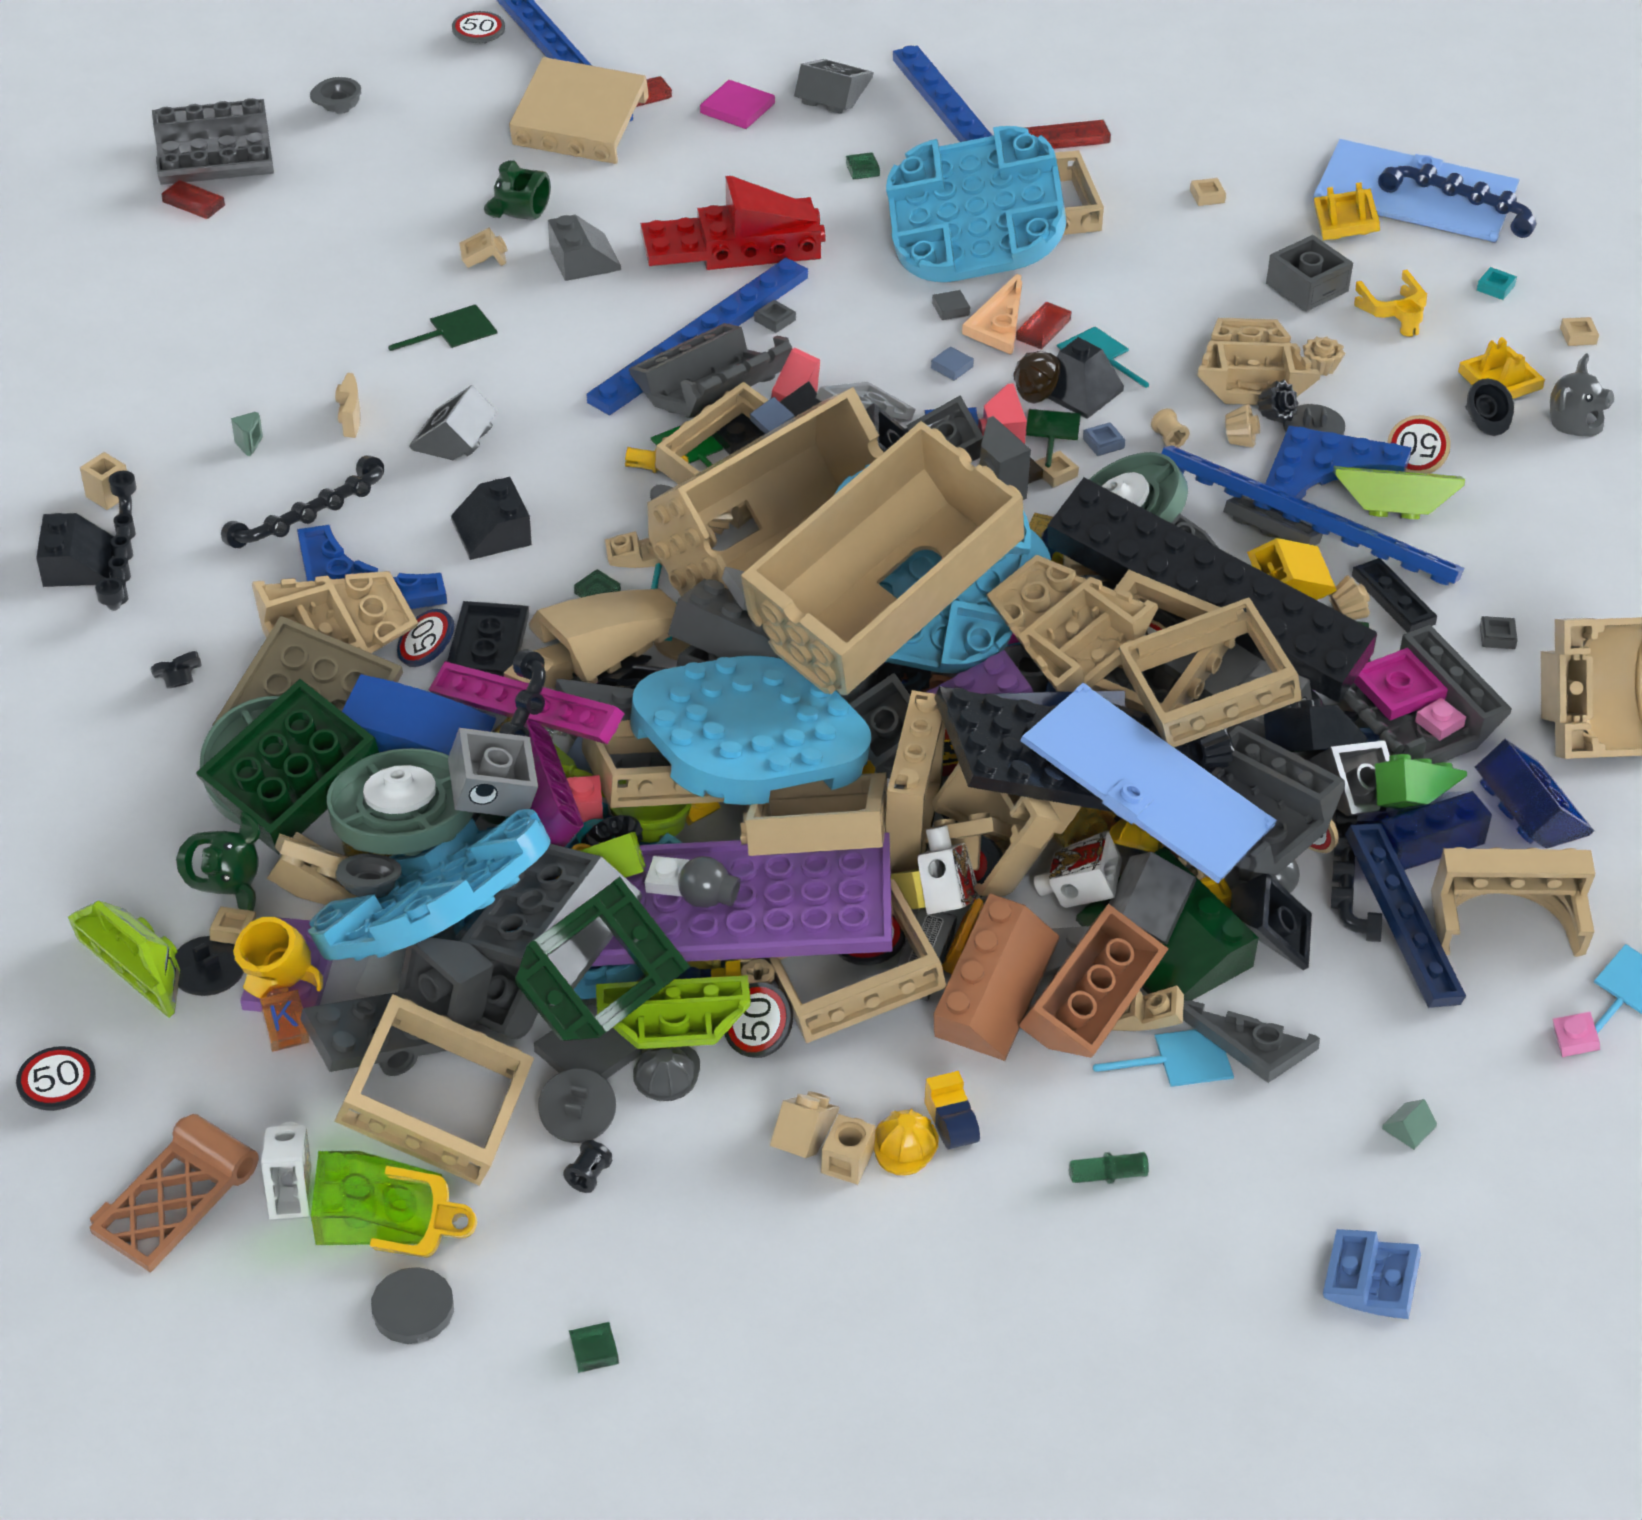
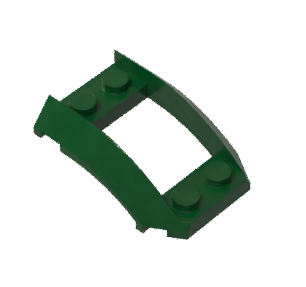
(636, 933)

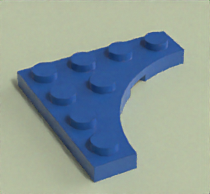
(1310, 454)
(326, 557)

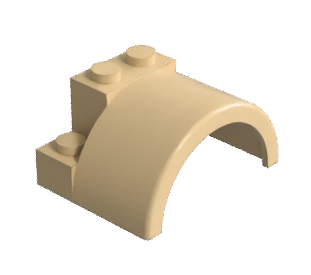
(1594, 687)
(1031, 822)

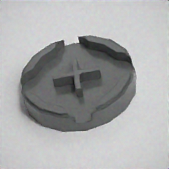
(412, 1305)

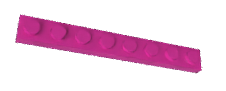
(498, 695)

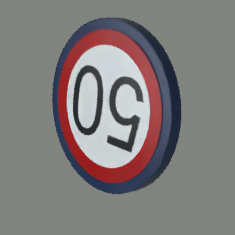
(427, 639)

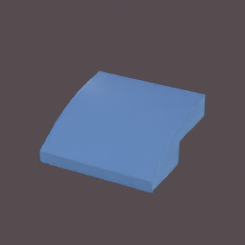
(1372, 1274)

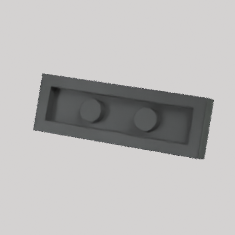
(1270, 521)

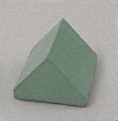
(247, 432)
(1411, 1123)

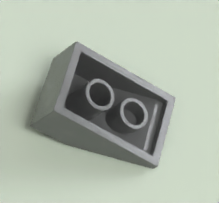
(831, 84)

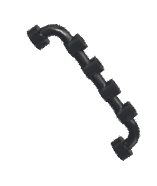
(369, 471)
(113, 590)
(529, 701)
(1344, 874)

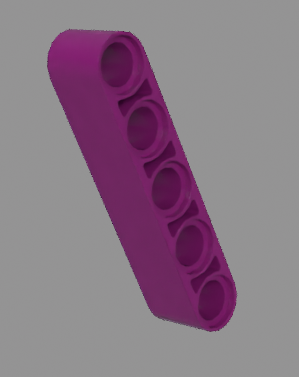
(553, 798)

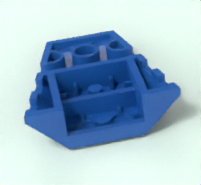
(410, 716)

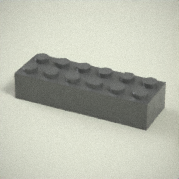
(717, 624)

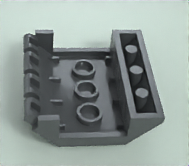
(705, 368)
(1466, 693)
(1286, 788)

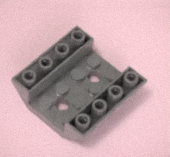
(212, 141)

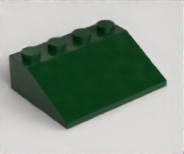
(287, 762)
(1205, 944)

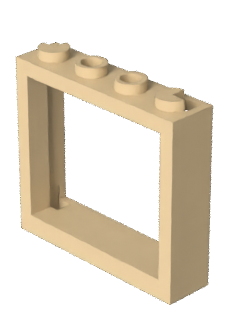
(1089, 215)
(693, 432)
(1204, 663)
(1223, 708)
(920, 770)
(643, 784)
(818, 818)
(873, 994)
(412, 1134)

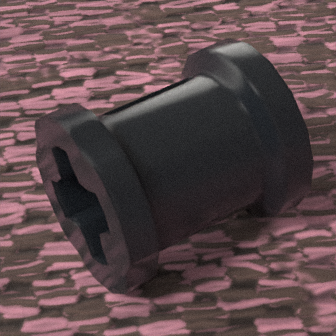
(588, 1166)

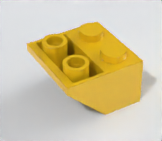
(1295, 565)

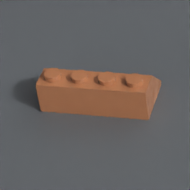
(995, 978)
(1094, 985)

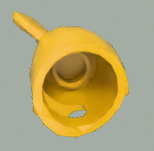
(274, 957)

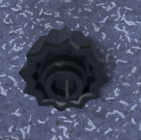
(1278, 402)
(1212, 750)

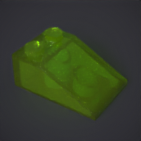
(361, 1203)

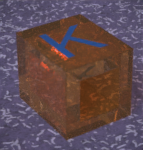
(282, 1020)

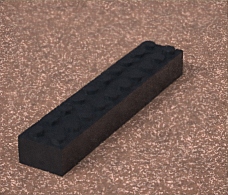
(1121, 536)

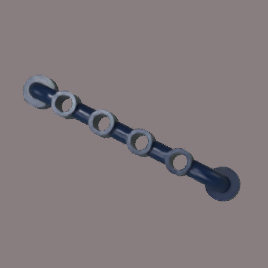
(1522, 224)

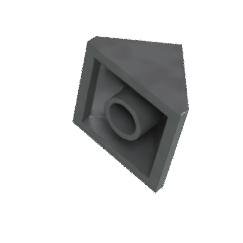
(1153, 894)

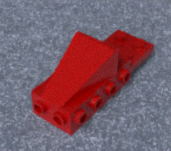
(750, 220)

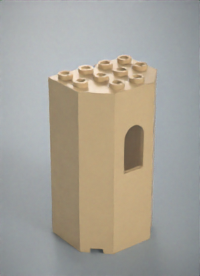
(778, 478)
(823, 579)

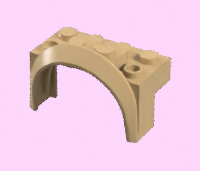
(1546, 876)

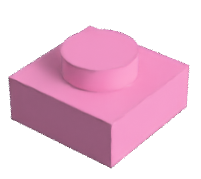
(1440, 719)
(1576, 1034)

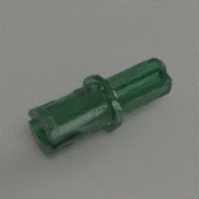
(1108, 1167)

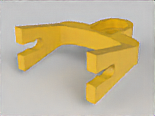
(1406, 310)
(442, 1216)

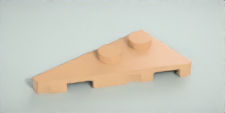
(997, 319)

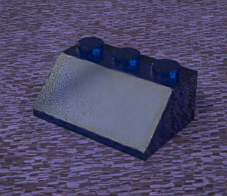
(1531, 797)
(1425, 830)

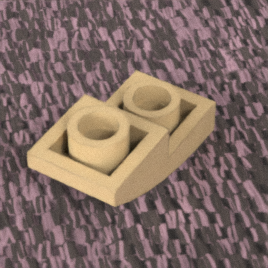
(349, 408)
(630, 552)
(1153, 1011)

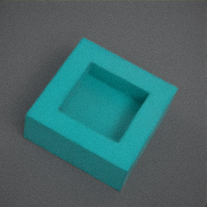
(1496, 283)

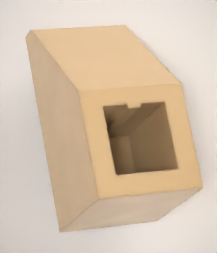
(804, 1124)

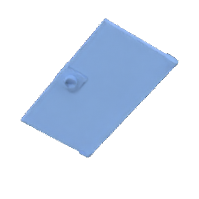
(1410, 202)
(1149, 782)

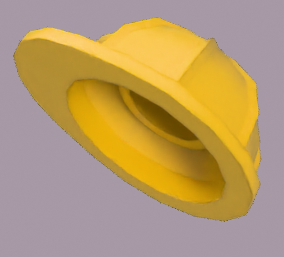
(1133, 836)
(905, 1142)

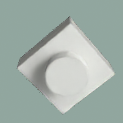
(664, 875)

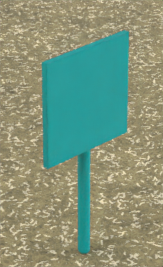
(1111, 348)

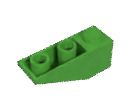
(1414, 782)

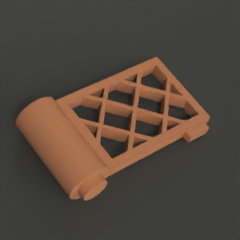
(200, 1147)

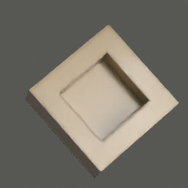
(1207, 191)
(1579, 331)
(1060, 471)
(229, 924)

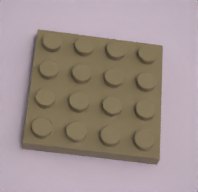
(316, 658)

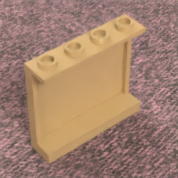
(577, 109)

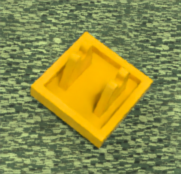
(1346, 213)
(1505, 366)

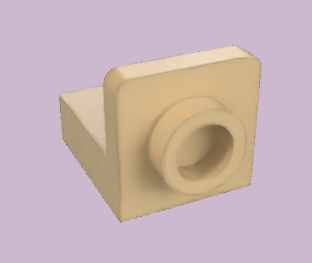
(482, 246)

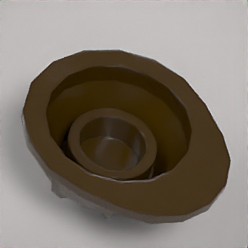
(1036, 375)

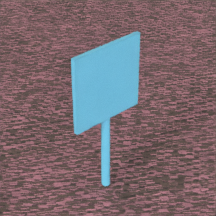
(1623, 980)
(1186, 1059)

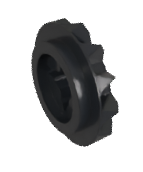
(917, 680)
(615, 825)

